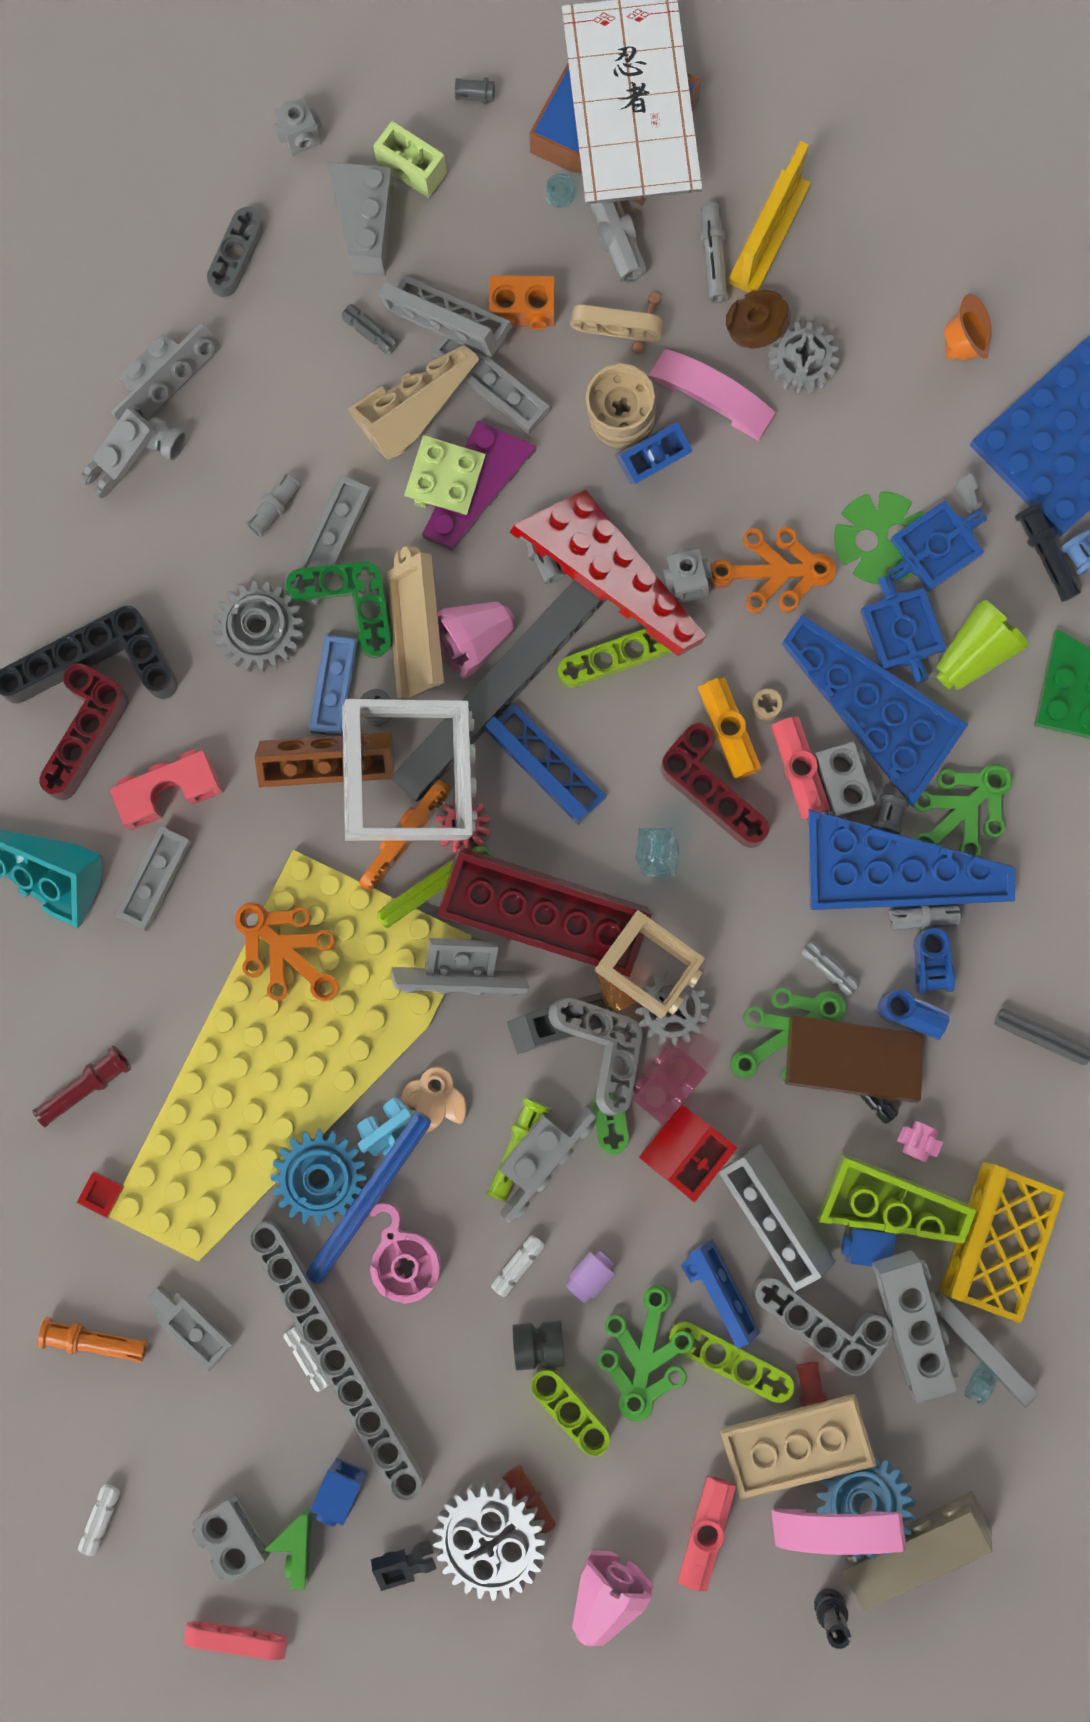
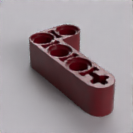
(76, 734)
(719, 790)

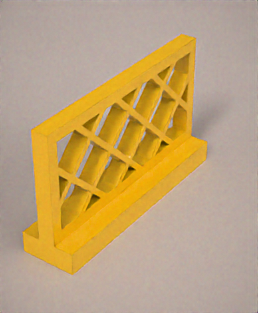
(772, 225)
(967, 1256)

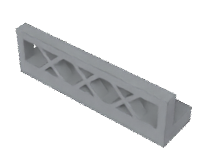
(446, 321)

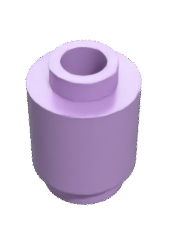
(590, 1276)

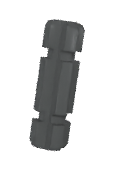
(369, 329)

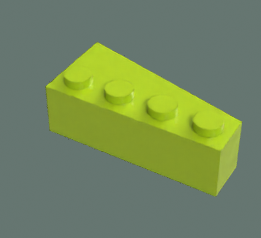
(884, 1201)

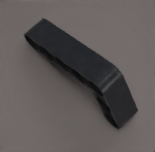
(90, 655)

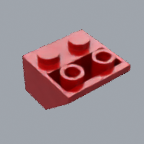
(688, 1153)

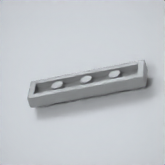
(499, 388)
(333, 530)

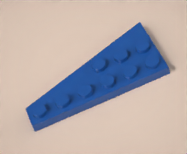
(890, 718)
(879, 868)

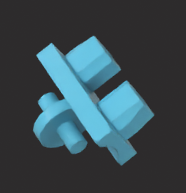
(380, 1138)

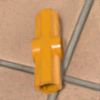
(738, 747)

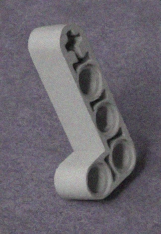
(814, 1321)

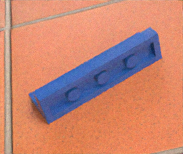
(535, 769)

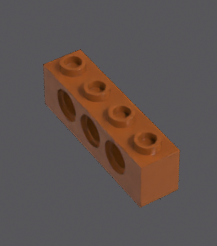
(321, 760)

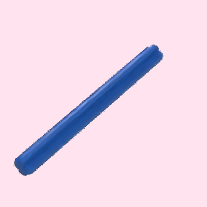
(368, 1197)

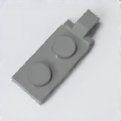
(190, 1328)

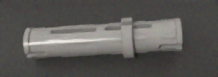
(713, 240)

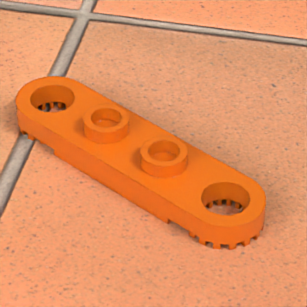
(412, 818)

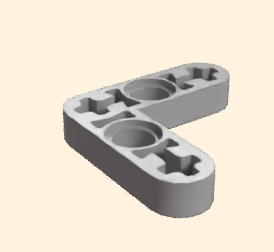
(614, 1044)

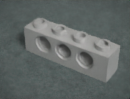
(894, 1277)

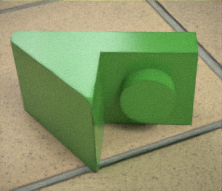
(295, 1539)

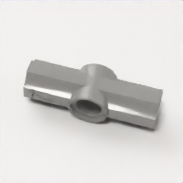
(619, 239)

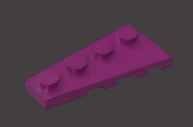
(501, 464)

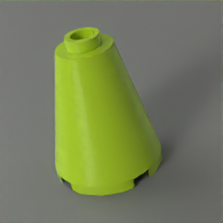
(979, 647)

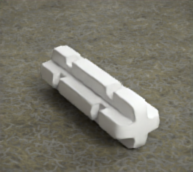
(517, 1265)
(306, 1359)
(99, 1520)

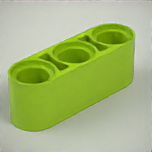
(576, 1427)

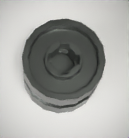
(525, 1341)

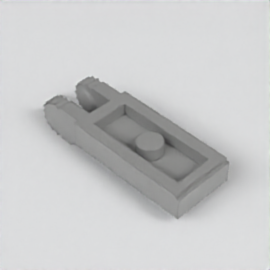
(118, 452)

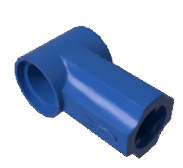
(916, 1014)

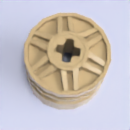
(615, 389)

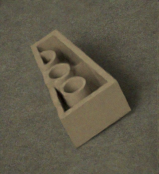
(935, 1547)

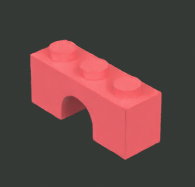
(138, 796)

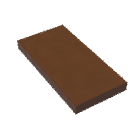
(854, 1059)

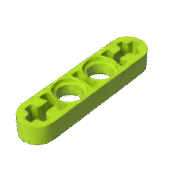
(616, 650)
(732, 1358)

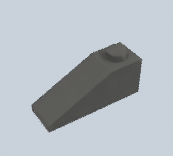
(535, 1030)

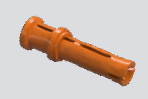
(76, 1338)

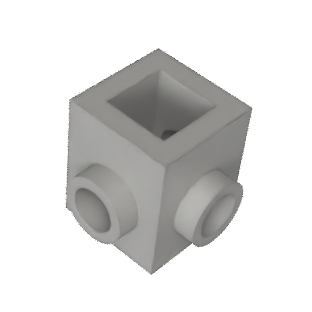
(297, 125)
(687, 574)

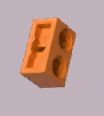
(522, 293)

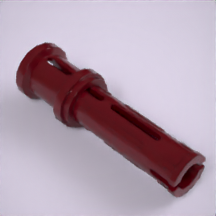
(94, 1078)

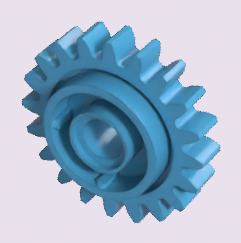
(318, 1198)
(877, 1483)

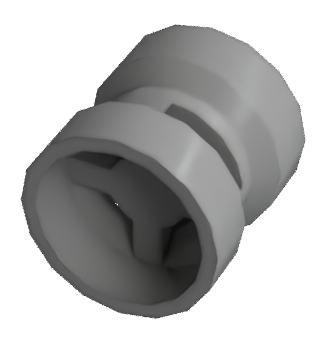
(166, 439)

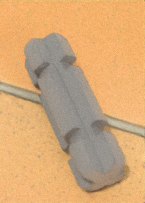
(830, 968)

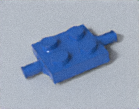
(937, 545)
(903, 629)

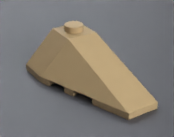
(400, 414)

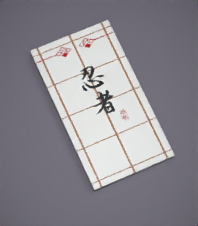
(631, 100)

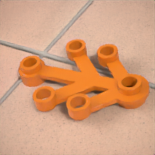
(776, 570)
(282, 948)

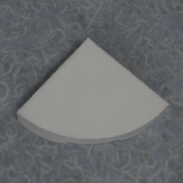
(965, 491)

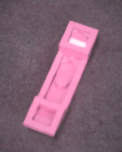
(713, 390)
(838, 1533)

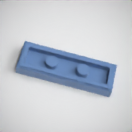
(333, 684)

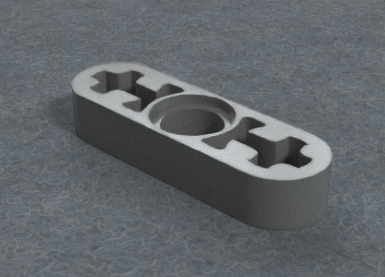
(234, 237)

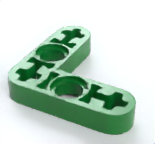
(350, 587)

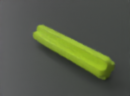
(414, 896)

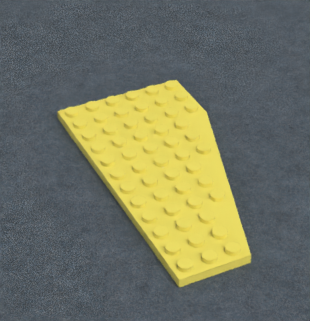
(279, 1066)

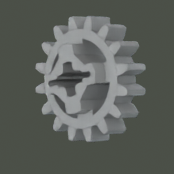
(818, 356)
(688, 1023)

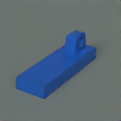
(708, 1265)

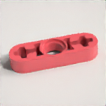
(235, 1640)

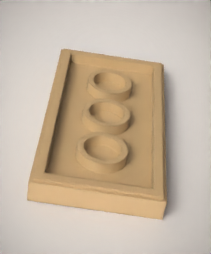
(798, 1447)

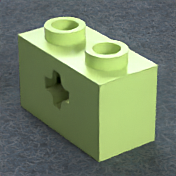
(410, 159)

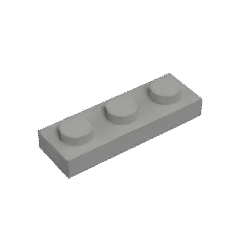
(153, 878)

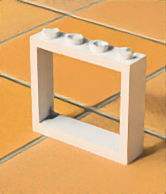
(463, 756)

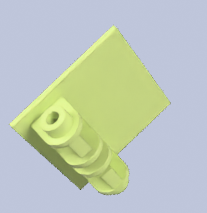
(444, 475)

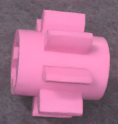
(920, 1141)

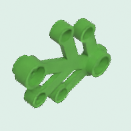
(966, 807)
(814, 1005)
(644, 1358)

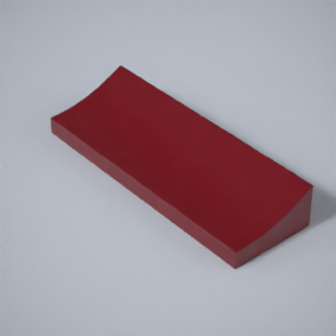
(537, 909)

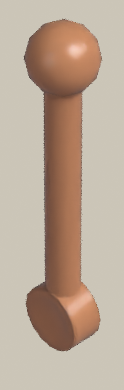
(654, 300)

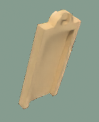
(414, 623)

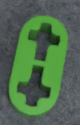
(602, 1128)

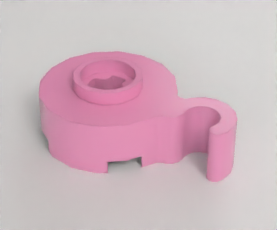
(403, 1244)

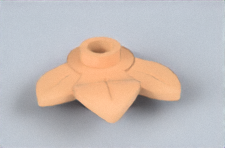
(435, 1103)

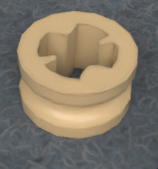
(773, 697)

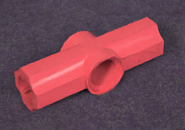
(792, 748)
(699, 1554)

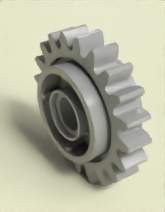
(267, 644)

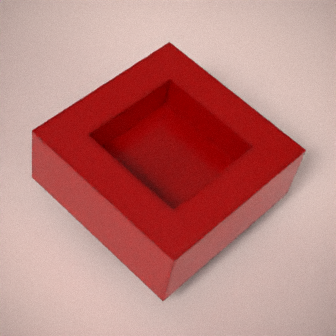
(100, 1194)

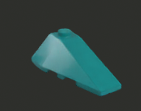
(52, 872)

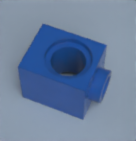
(867, 1246)

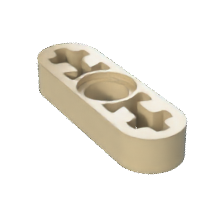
(617, 323)

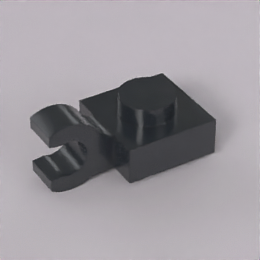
(399, 1568)

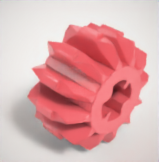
(450, 820)

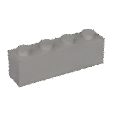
(777, 1217)

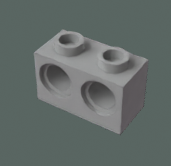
(836, 782)
(239, 1535)

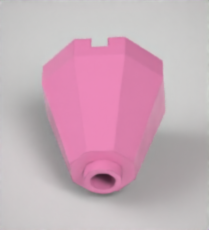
(473, 634)
(608, 1597)

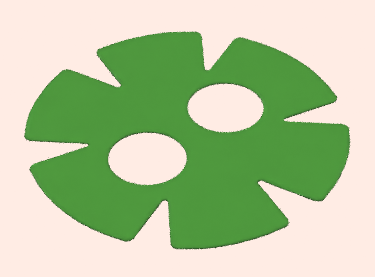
(864, 516)

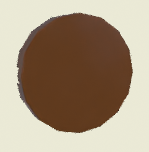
(758, 319)

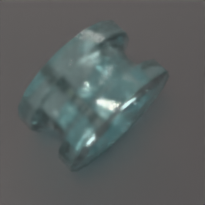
(566, 184)
(980, 1387)

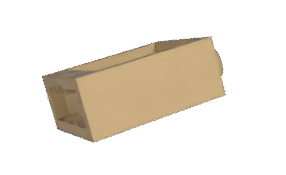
(668, 942)

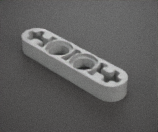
(985, 1352)

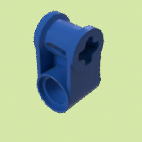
(933, 964)

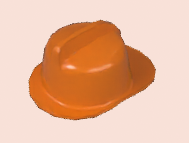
(969, 331)

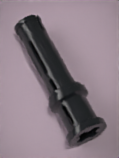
(1042, 539)
(833, 1618)

